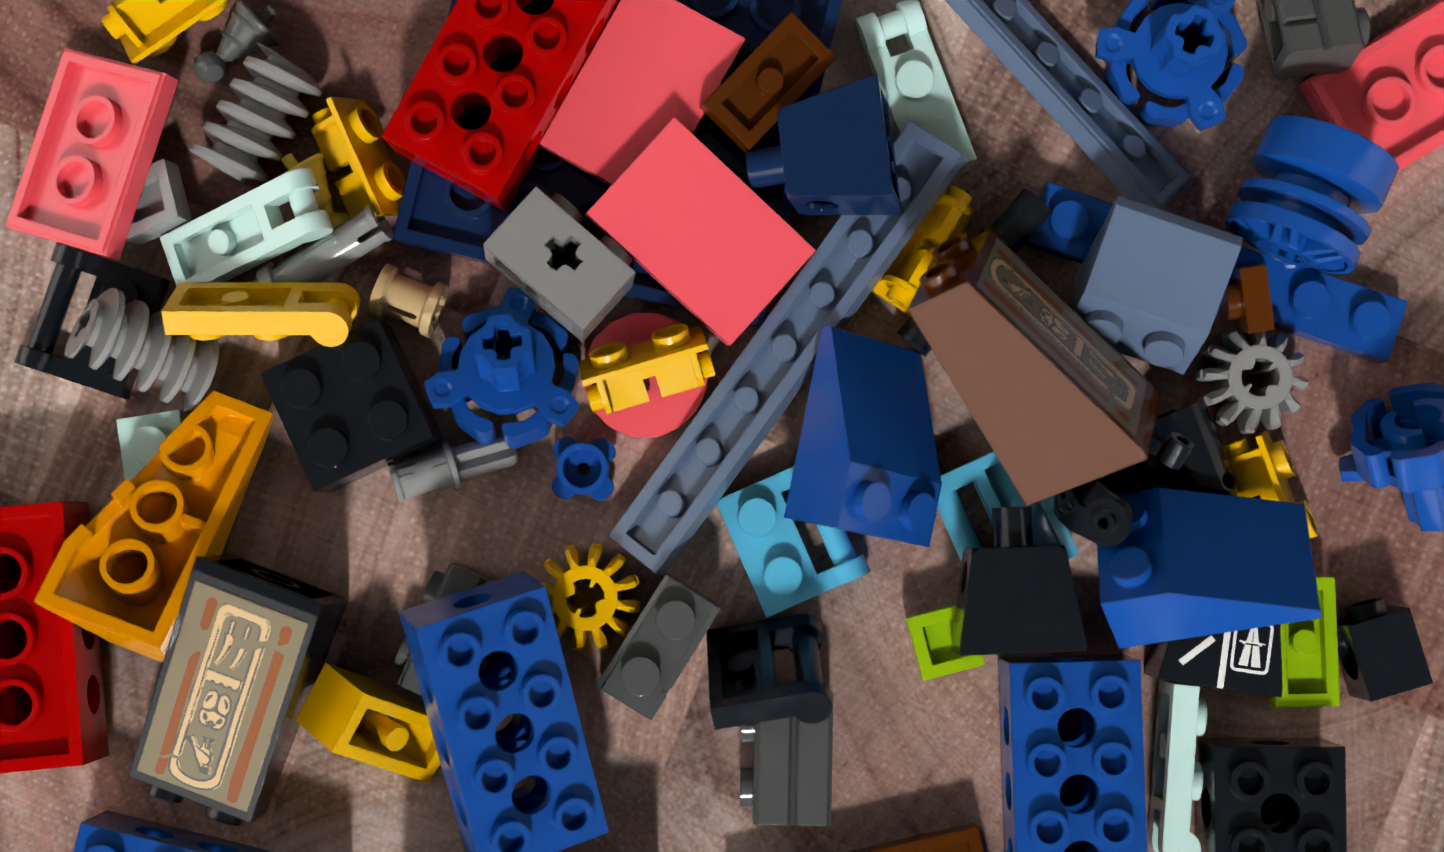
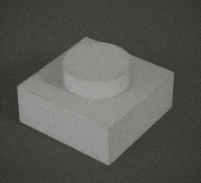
(161, 204)

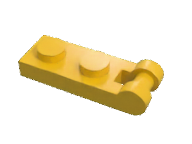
(262, 310)

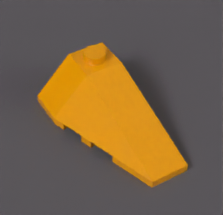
(135, 557)

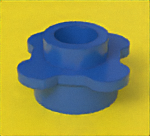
(570, 481)

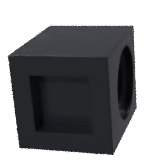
(1380, 650)

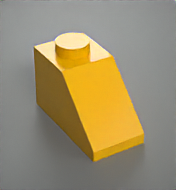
(370, 723)

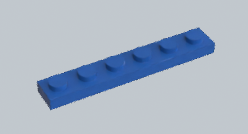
(1301, 298)

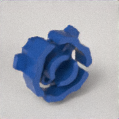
(1161, 65)
(507, 371)
(1409, 452)

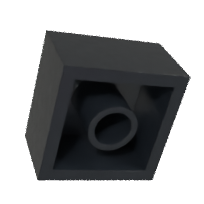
(352, 407)

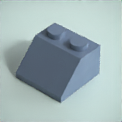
(1154, 283)

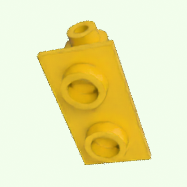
(154, 25)
(351, 136)
(942, 222)
(667, 356)
(1265, 471)

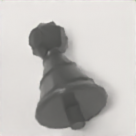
(237, 40)

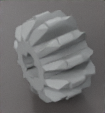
(1276, 376)

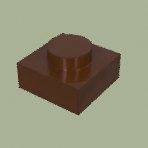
(1249, 298)

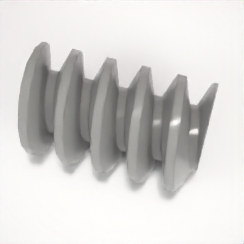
(257, 116)
(141, 343)

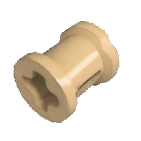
(408, 300)

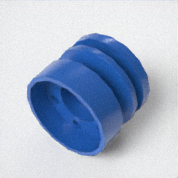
(1312, 194)

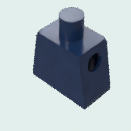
(834, 153)

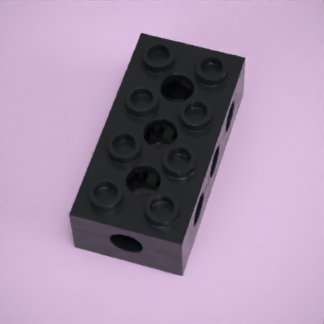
(1245, 771)

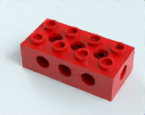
(522, 102)
(60, 658)

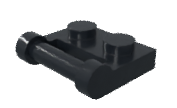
(56, 302)
(745, 677)

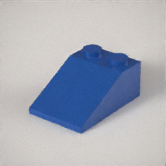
(867, 443)
(1206, 567)

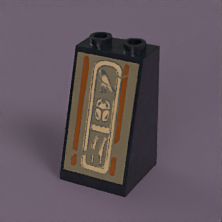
(233, 686)

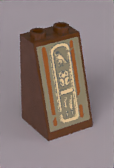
(1031, 369)

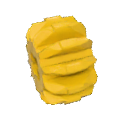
(606, 607)

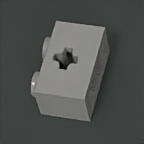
(523, 253)

